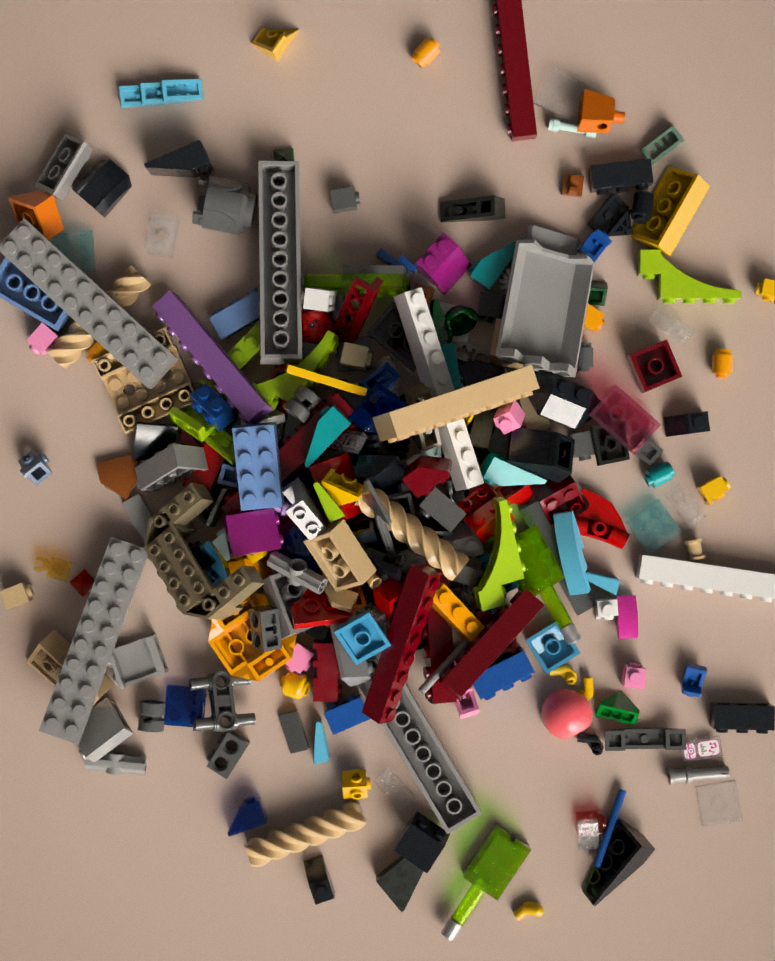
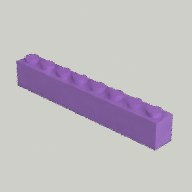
(212, 357)

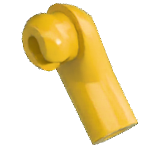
(566, 672)
(588, 689)

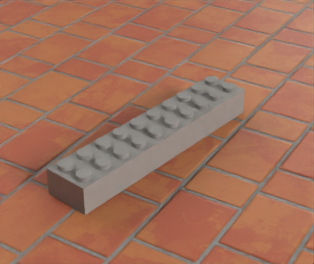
(279, 262)
(87, 303)
(94, 641)
(428, 761)

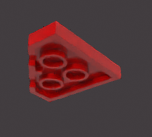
(316, 610)

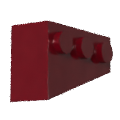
(325, 672)

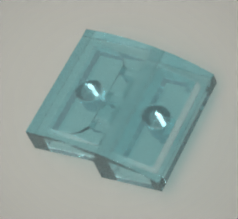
(78, 248)

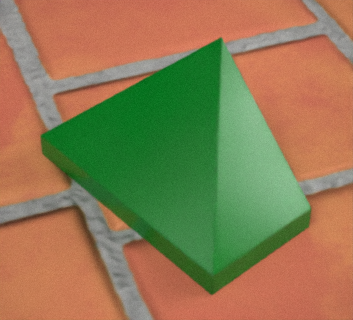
(618, 708)

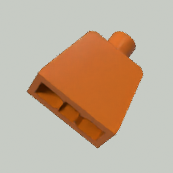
(597, 113)

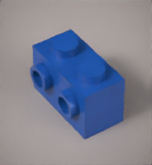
(212, 407)
(345, 714)

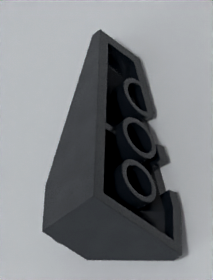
(623, 856)

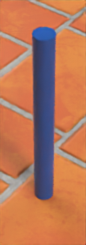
(609, 827)

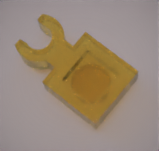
(57, 568)

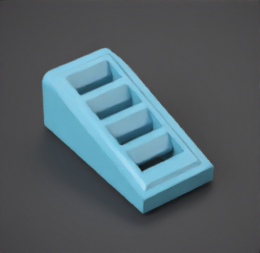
(603, 581)
(321, 750)

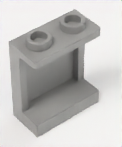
(305, 509)
(137, 661)

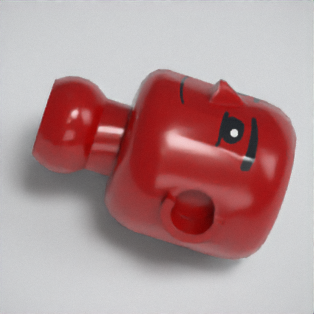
(314, 325)

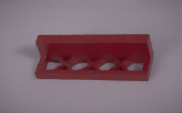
(362, 311)

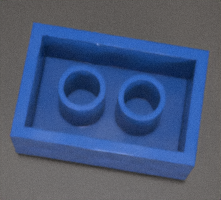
(503, 673)

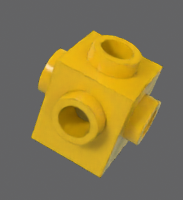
(355, 784)

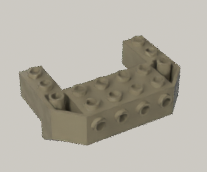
(179, 568)

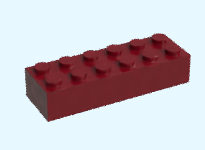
(493, 642)

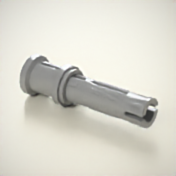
(687, 774)

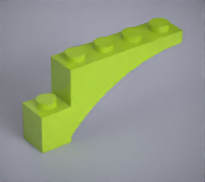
(676, 285)
(287, 384)
(504, 561)

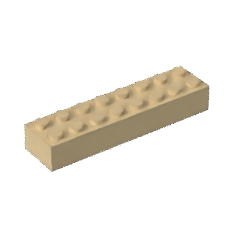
(456, 405)

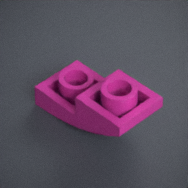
(628, 617)

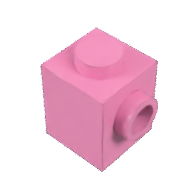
(42, 339)
(509, 417)
(300, 659)
(633, 675)

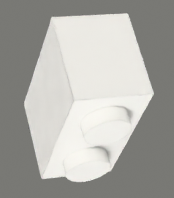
(319, 299)

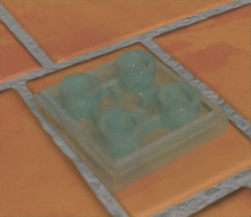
(653, 527)

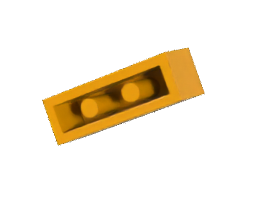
(456, 614)

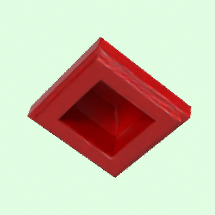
(82, 582)

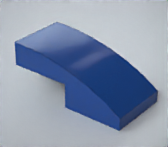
(389, 260)

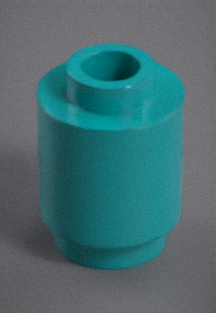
(659, 474)

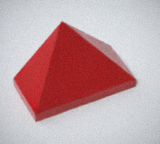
(515, 494)

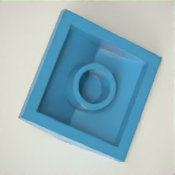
(362, 637)
(551, 648)

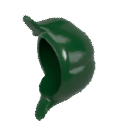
(460, 321)

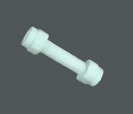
(555, 125)

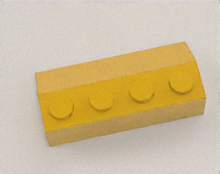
(673, 208)

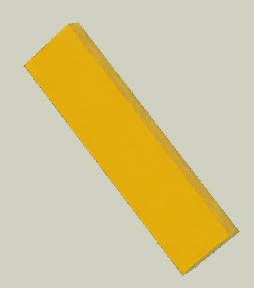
(325, 380)

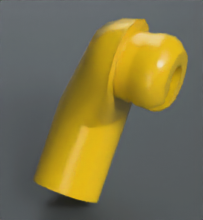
(529, 907)

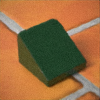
(598, 293)

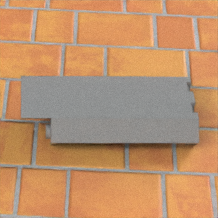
(546, 303)

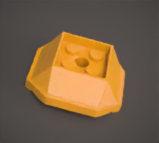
(235, 648)

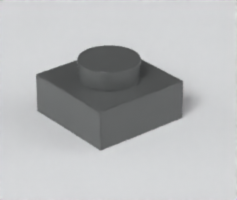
(649, 452)

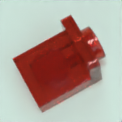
(596, 814)

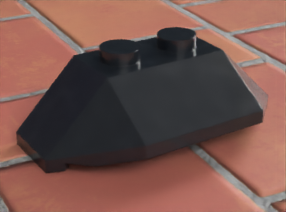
(562, 400)

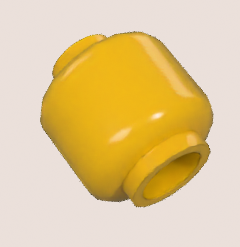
(295, 685)

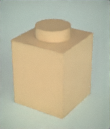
(17, 595)

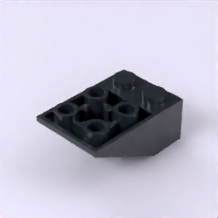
(542, 453)

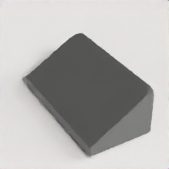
(294, 731)

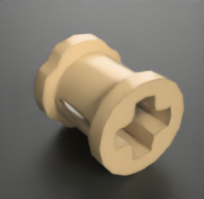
(694, 549)

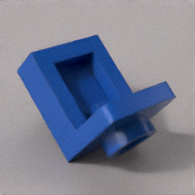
(595, 244)
(693, 680)

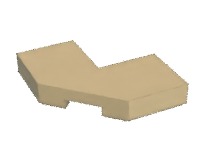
(342, 599)

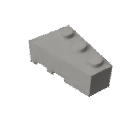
(169, 465)

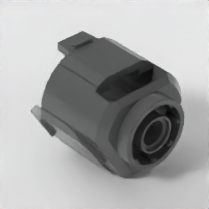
(226, 206)

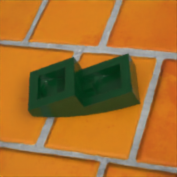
(437, 315)

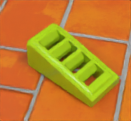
(330, 508)

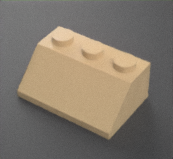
(341, 556)

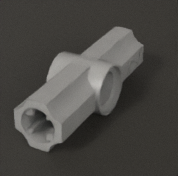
(297, 572)
(118, 763)

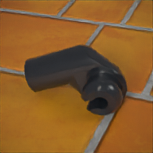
(593, 742)

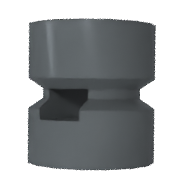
(297, 409)
(151, 709)

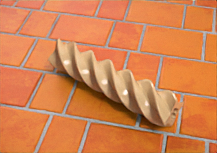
(124, 291)
(421, 539)
(299, 836)

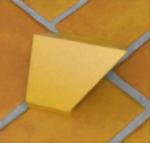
(274, 41)
(341, 488)

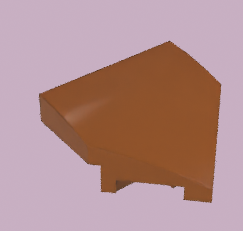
(118, 474)

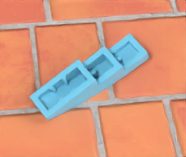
(160, 93)
(570, 552)

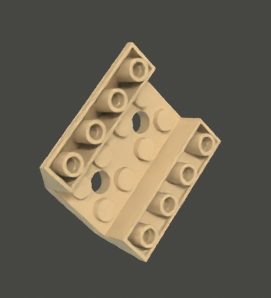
(146, 403)

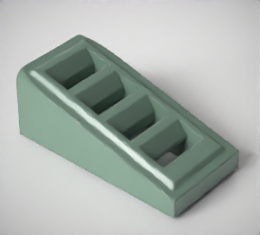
(677, 136)

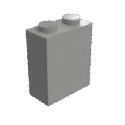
(103, 731)

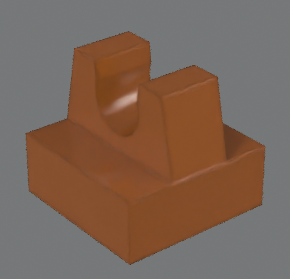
(572, 185)

